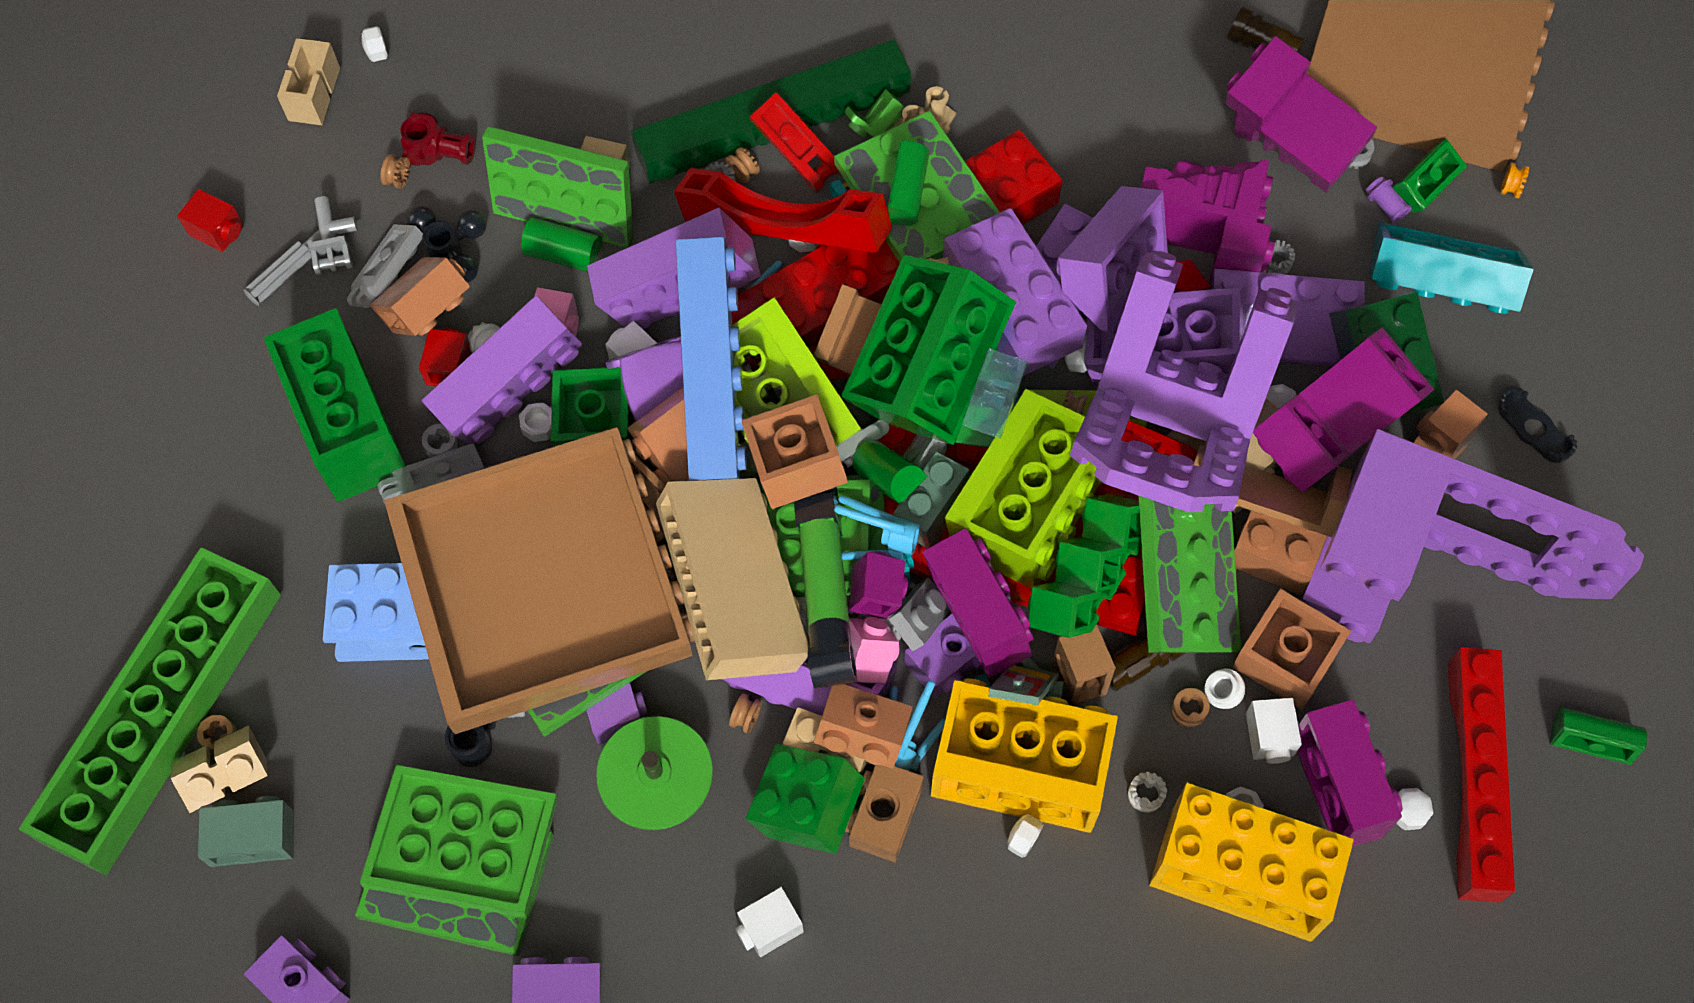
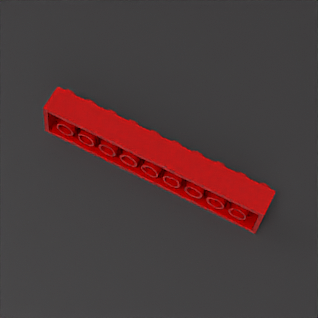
(807, 289)

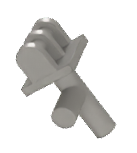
(331, 250)

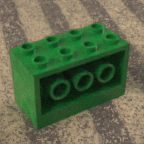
(928, 348)
(335, 404)

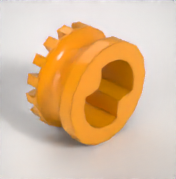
(1513, 180)

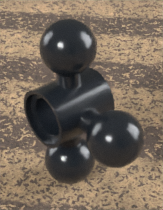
(470, 225)

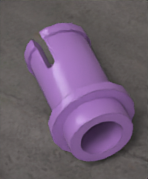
(1388, 199)

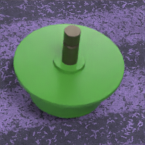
(654, 773)

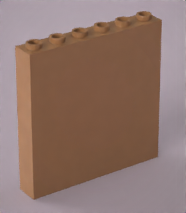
(1436, 70)
(538, 579)

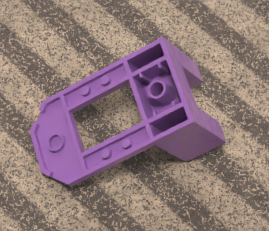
(1180, 397)
(1395, 516)

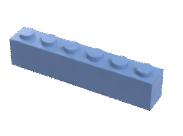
(708, 358)

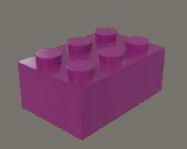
(980, 602)
(1347, 773)

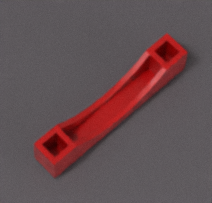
(849, 221)
(1485, 835)

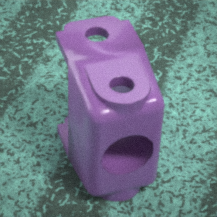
(650, 374)

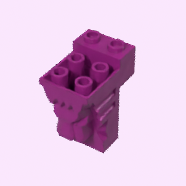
(1296, 115)
(1217, 211)
(1342, 410)

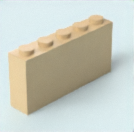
(732, 578)

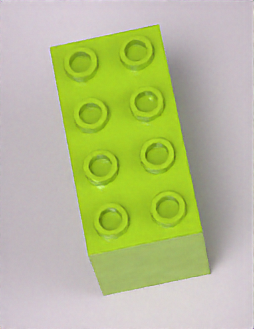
(785, 366)
(1027, 491)

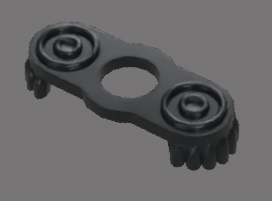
(1517, 410)

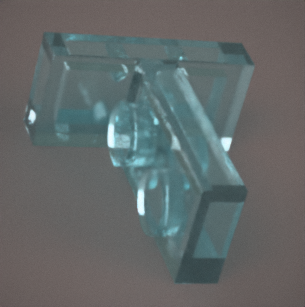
(995, 393)

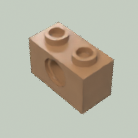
(1083, 666)
(885, 835)

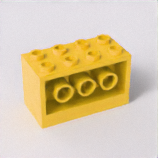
(1024, 756)
(1252, 863)

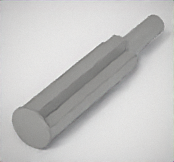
(280, 271)

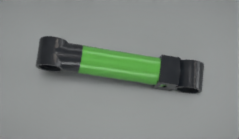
(830, 649)

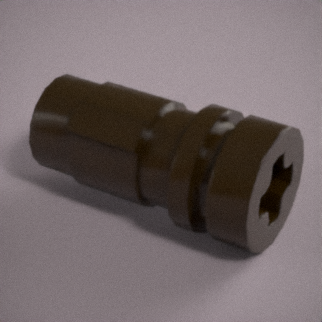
(1254, 31)
(1135, 662)

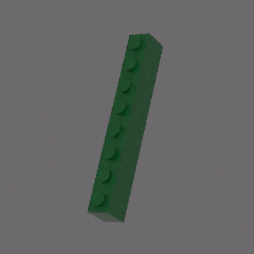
(813, 94)

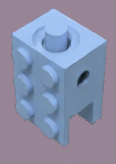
(371, 614)

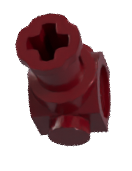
(435, 141)

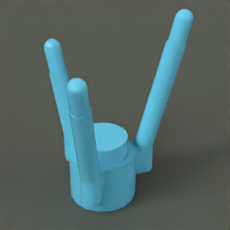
(898, 533)
(907, 758)

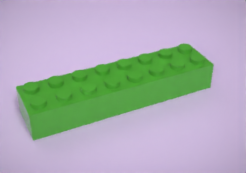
(151, 712)

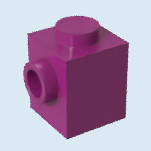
(877, 585)

